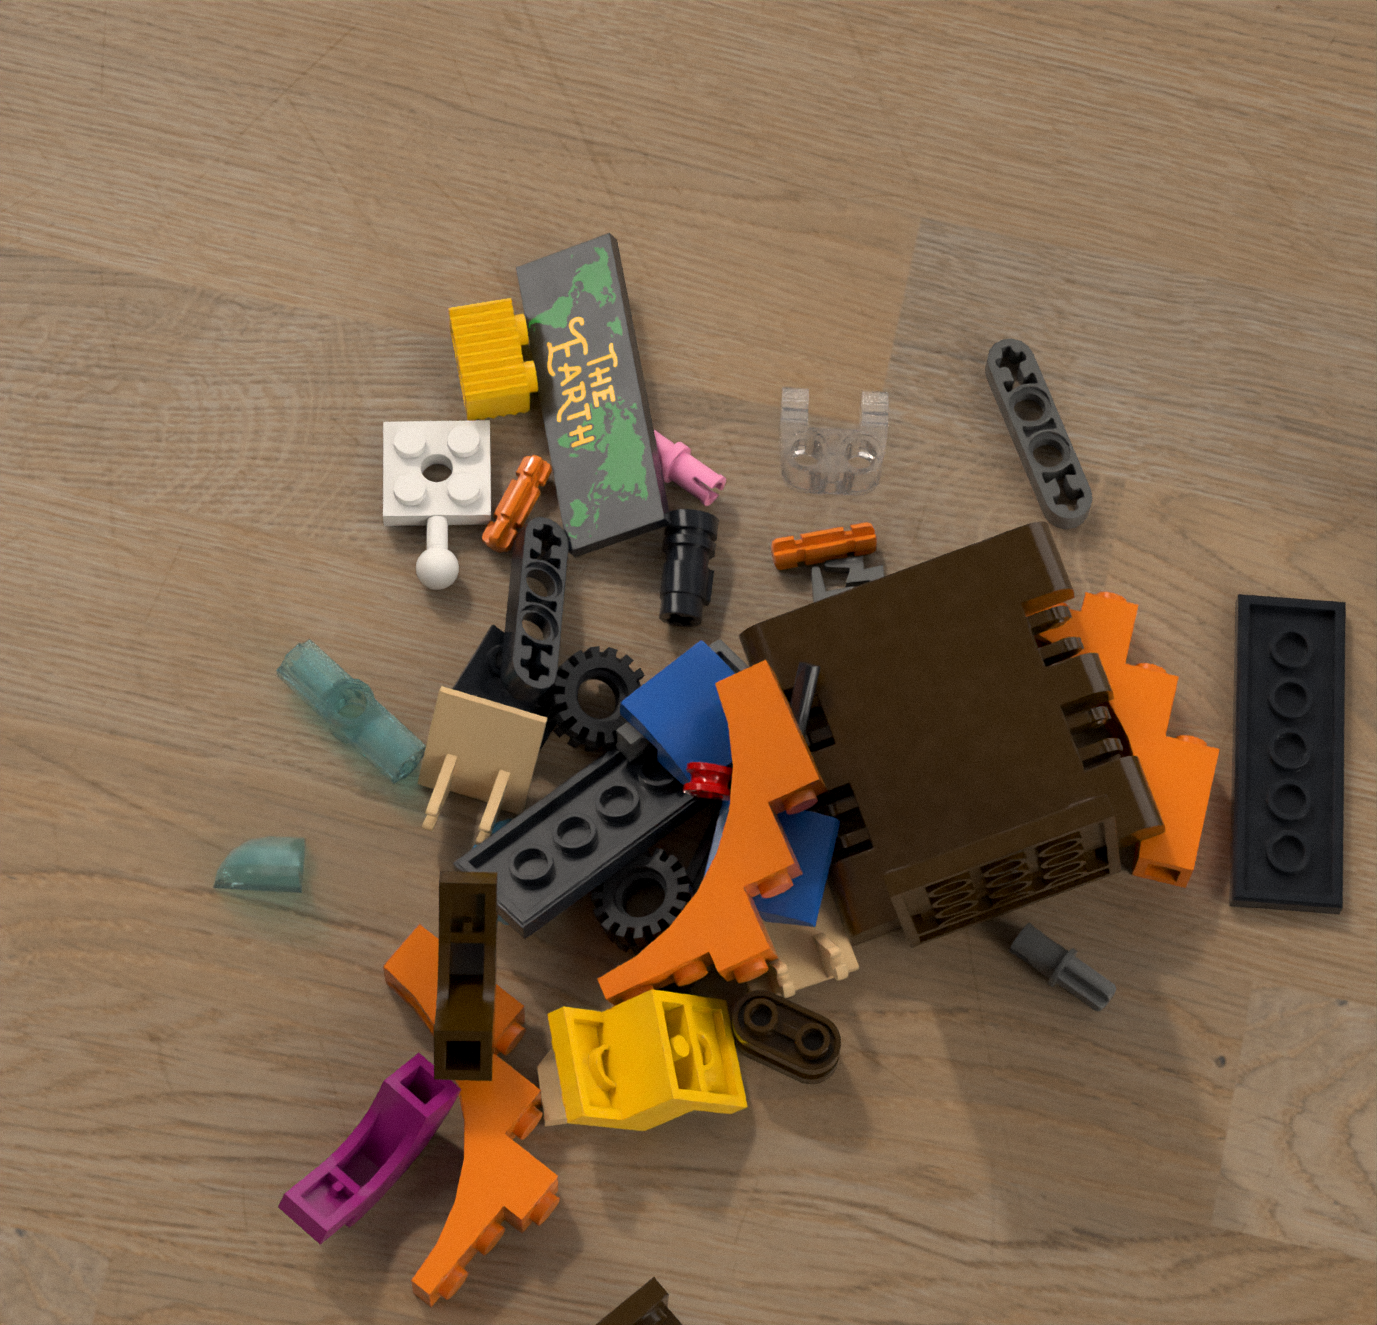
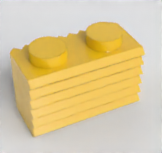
(490, 359)

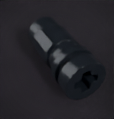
(685, 574)

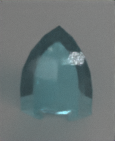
(264, 865)

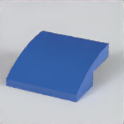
(683, 712)
(813, 844)

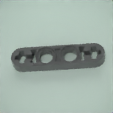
(1033, 434)

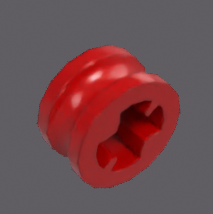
(708, 781)

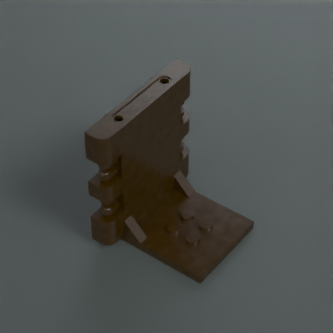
(959, 739)

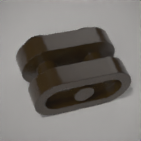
(786, 1037)

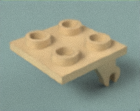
(481, 754)
(807, 953)

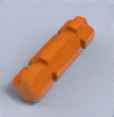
(516, 503)
(823, 545)

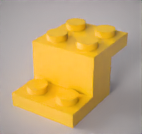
(646, 1060)

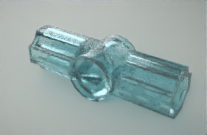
(329, 688)

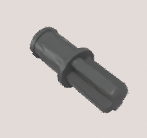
(1063, 968)

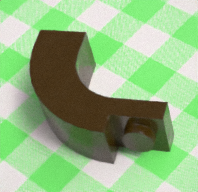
(466, 976)

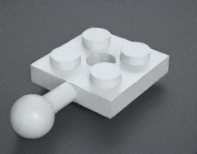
(416, 501)

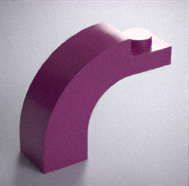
(376, 1152)

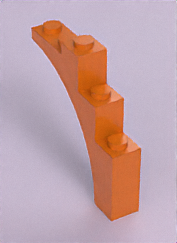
(1176, 768)
(753, 857)
(497, 1174)

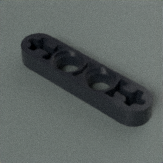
(540, 610)

